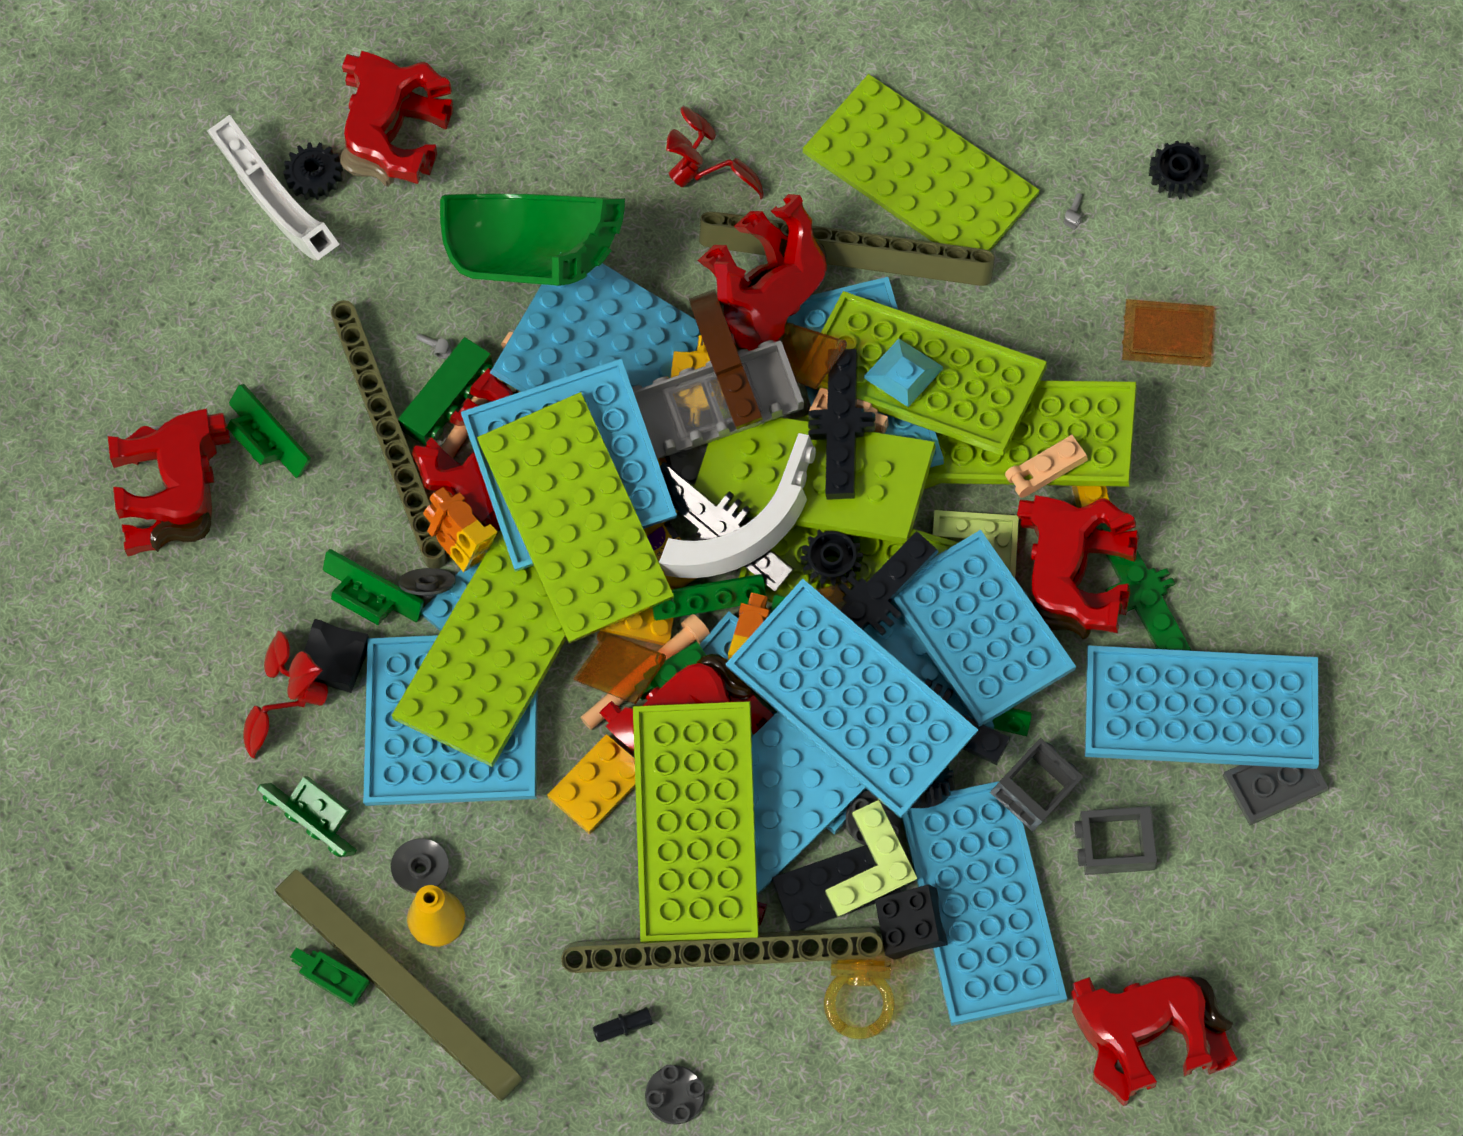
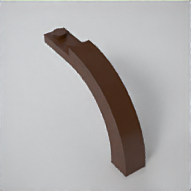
(725, 359)

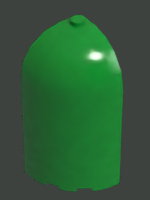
(524, 233)

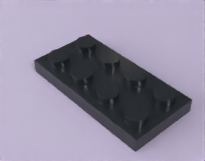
(803, 889)

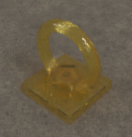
(859, 973)

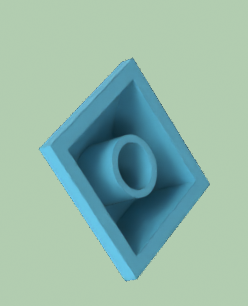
(903, 372)

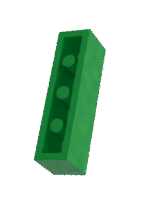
(445, 392)

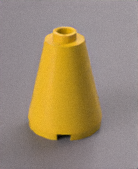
(435, 916)

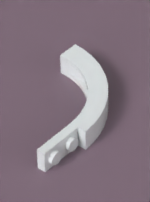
(298, 226)
(755, 538)

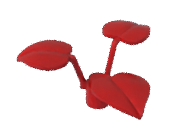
(688, 166)
(301, 687)

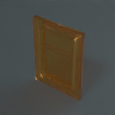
(1168, 333)

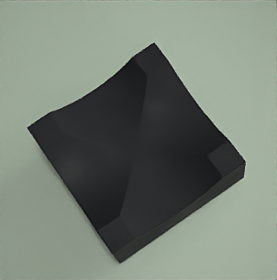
(337, 654)
(910, 921)

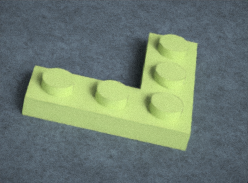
(997, 528)
(892, 866)

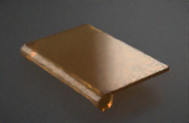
(811, 353)
(620, 667)

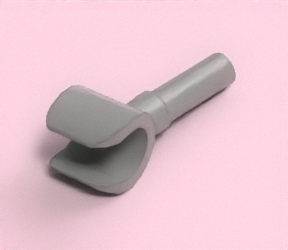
(1072, 218)
(442, 347)

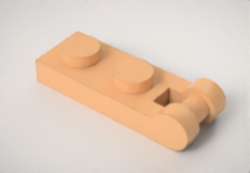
(1046, 466)

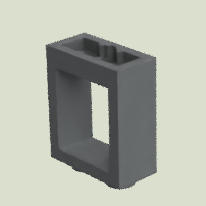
(1019, 802)
(1145, 862)

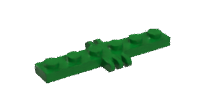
(1147, 599)

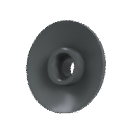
(427, 582)
(416, 854)

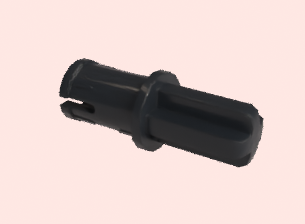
(622, 1025)

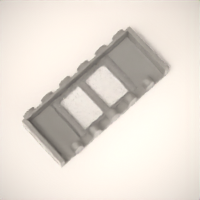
(692, 407)

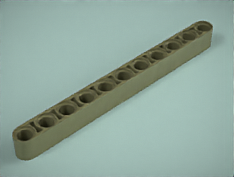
(865, 251)
(385, 422)
(735, 957)
(399, 985)

